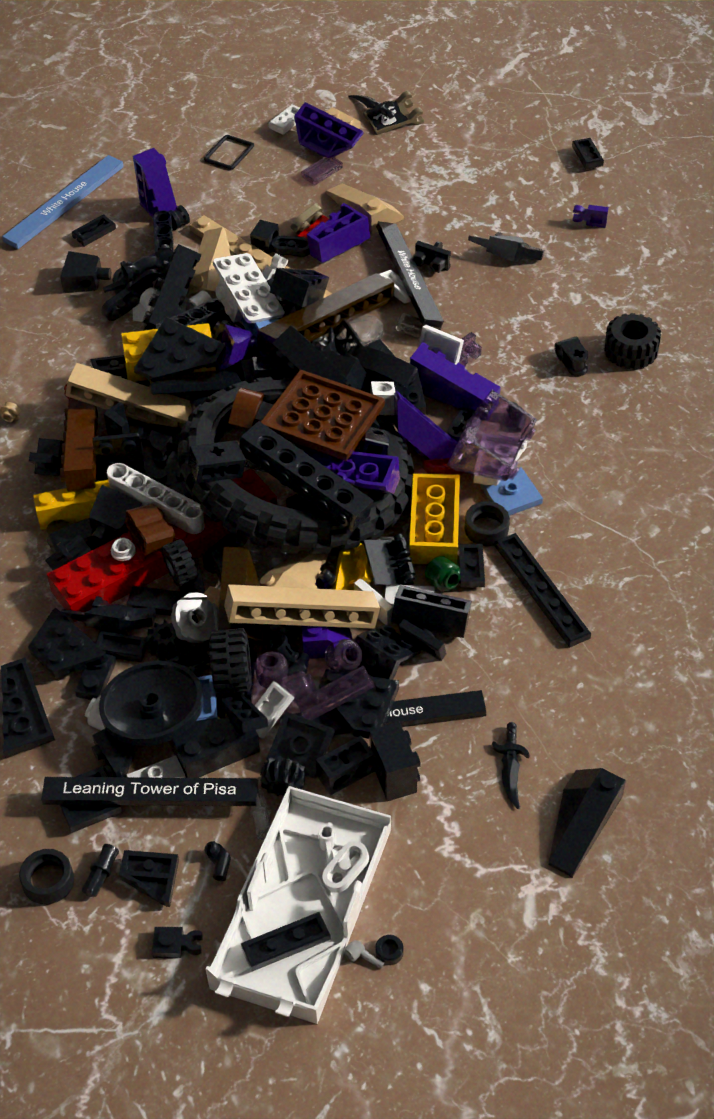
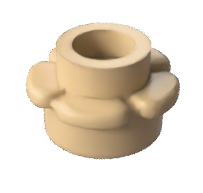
(10, 412)

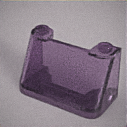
(493, 439)

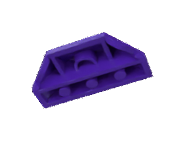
(324, 132)
(421, 431)

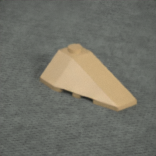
(368, 205)
(213, 245)
(297, 571)

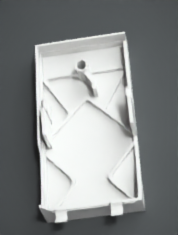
(290, 886)

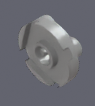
(182, 618)

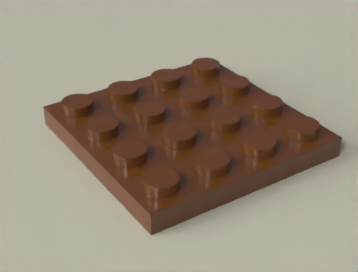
(323, 414)

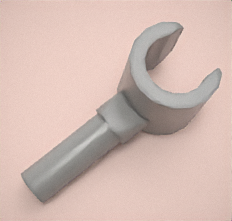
(356, 949)

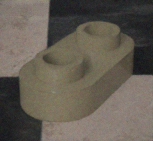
(306, 218)

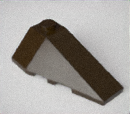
(240, 570)

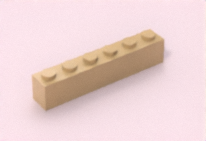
(107, 390)
(301, 606)

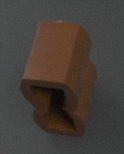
(149, 528)

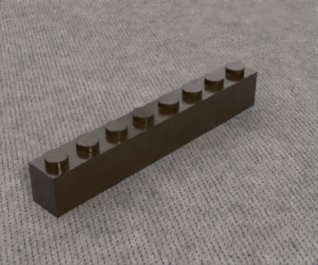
(328, 312)

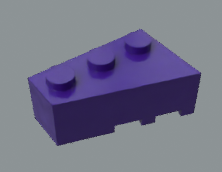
(153, 182)
(338, 234)

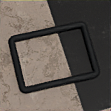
(251, 145)

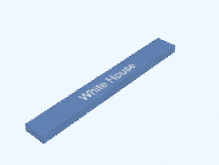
(62, 202)

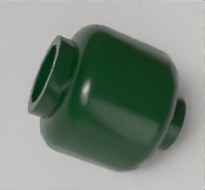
(442, 573)

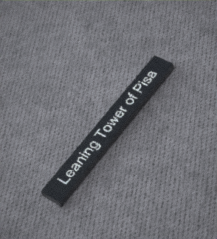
(150, 791)

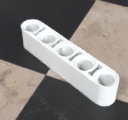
(176, 507)

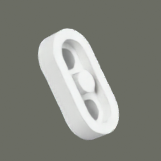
(343, 866)

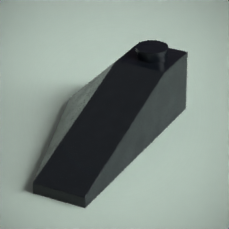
(583, 813)

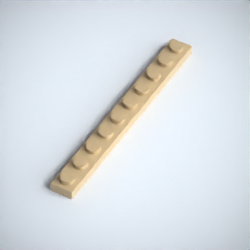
(236, 243)

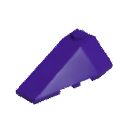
(237, 343)

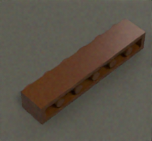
(78, 450)

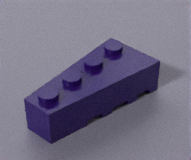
(448, 381)

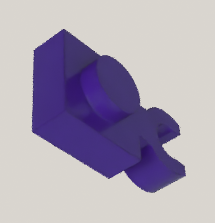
(593, 216)

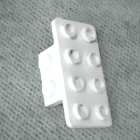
(245, 290)

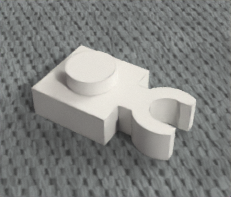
(277, 262)

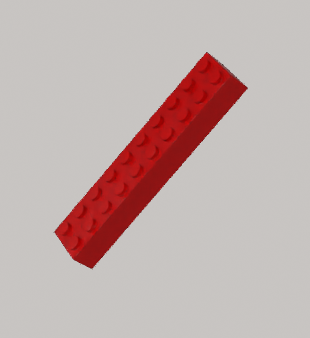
(101, 575)

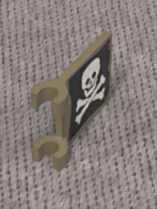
(401, 115)

